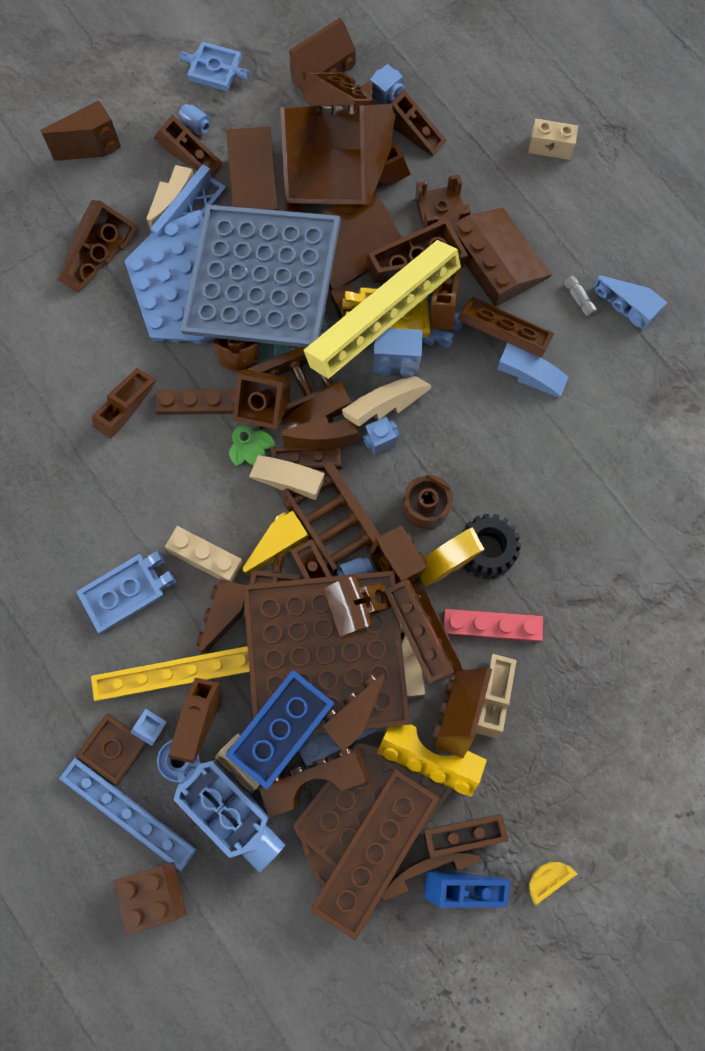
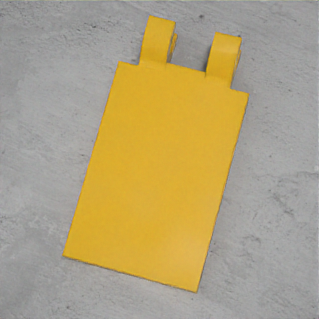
(415, 319)

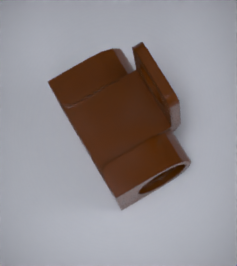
(353, 604)

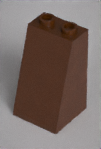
(252, 168)

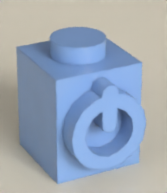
(386, 84)
(381, 435)

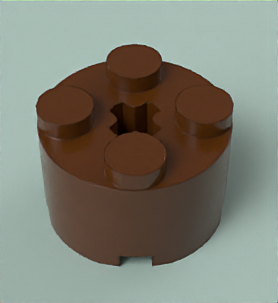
(423, 489)

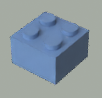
(398, 352)

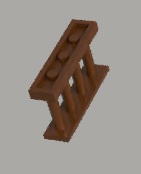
(292, 362)
(343, 498)
(424, 631)

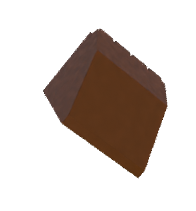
(335, 155)

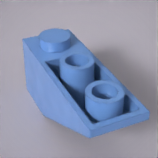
(634, 301)

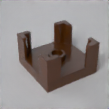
(441, 202)

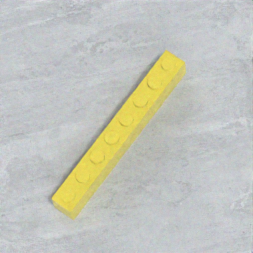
(382, 309)

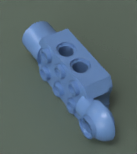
(222, 809)

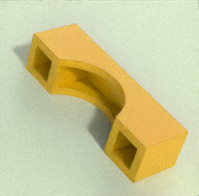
(404, 747)

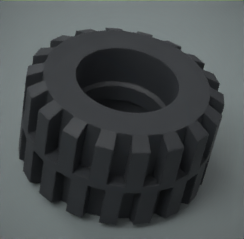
(505, 536)

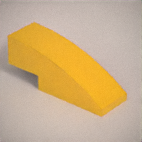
(451, 556)

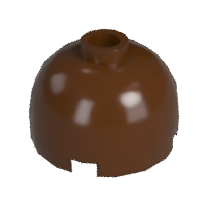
(236, 354)

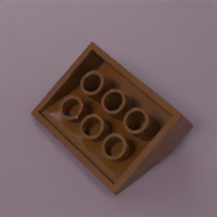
(360, 232)
(499, 255)

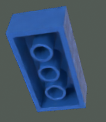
(279, 729)

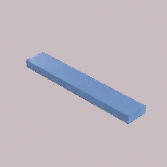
(128, 814)

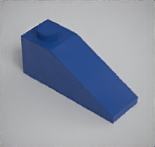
(460, 889)

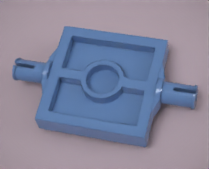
(214, 66)

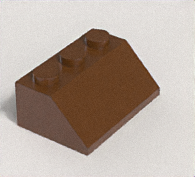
(323, 52)
(461, 711)

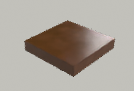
(111, 749)

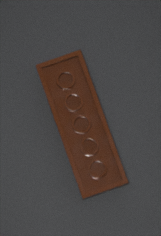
(374, 854)

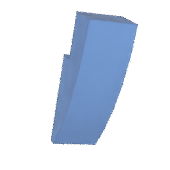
(532, 370)

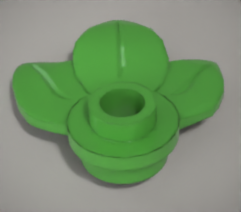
(251, 448)

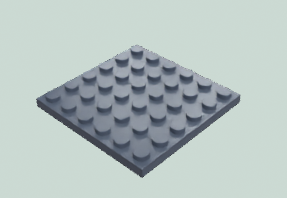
(261, 275)

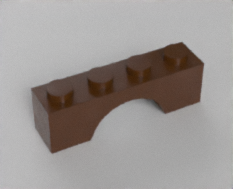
(344, 772)

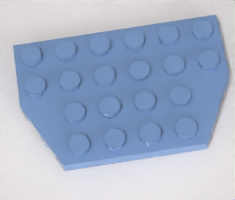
(162, 277)

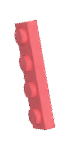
(493, 625)

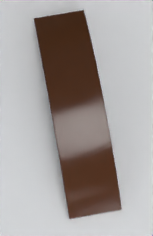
(460, 861)

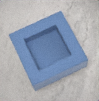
(148, 727)

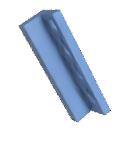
(188, 197)

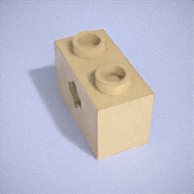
(553, 139)

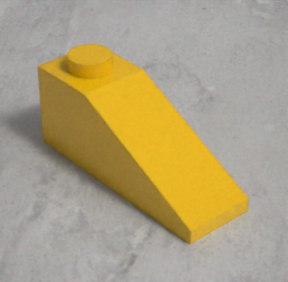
(278, 541)

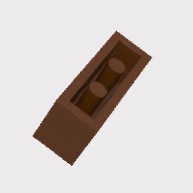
(465, 835)

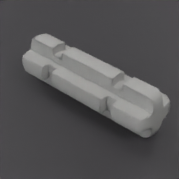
(580, 295)

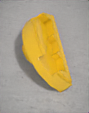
(548, 879)

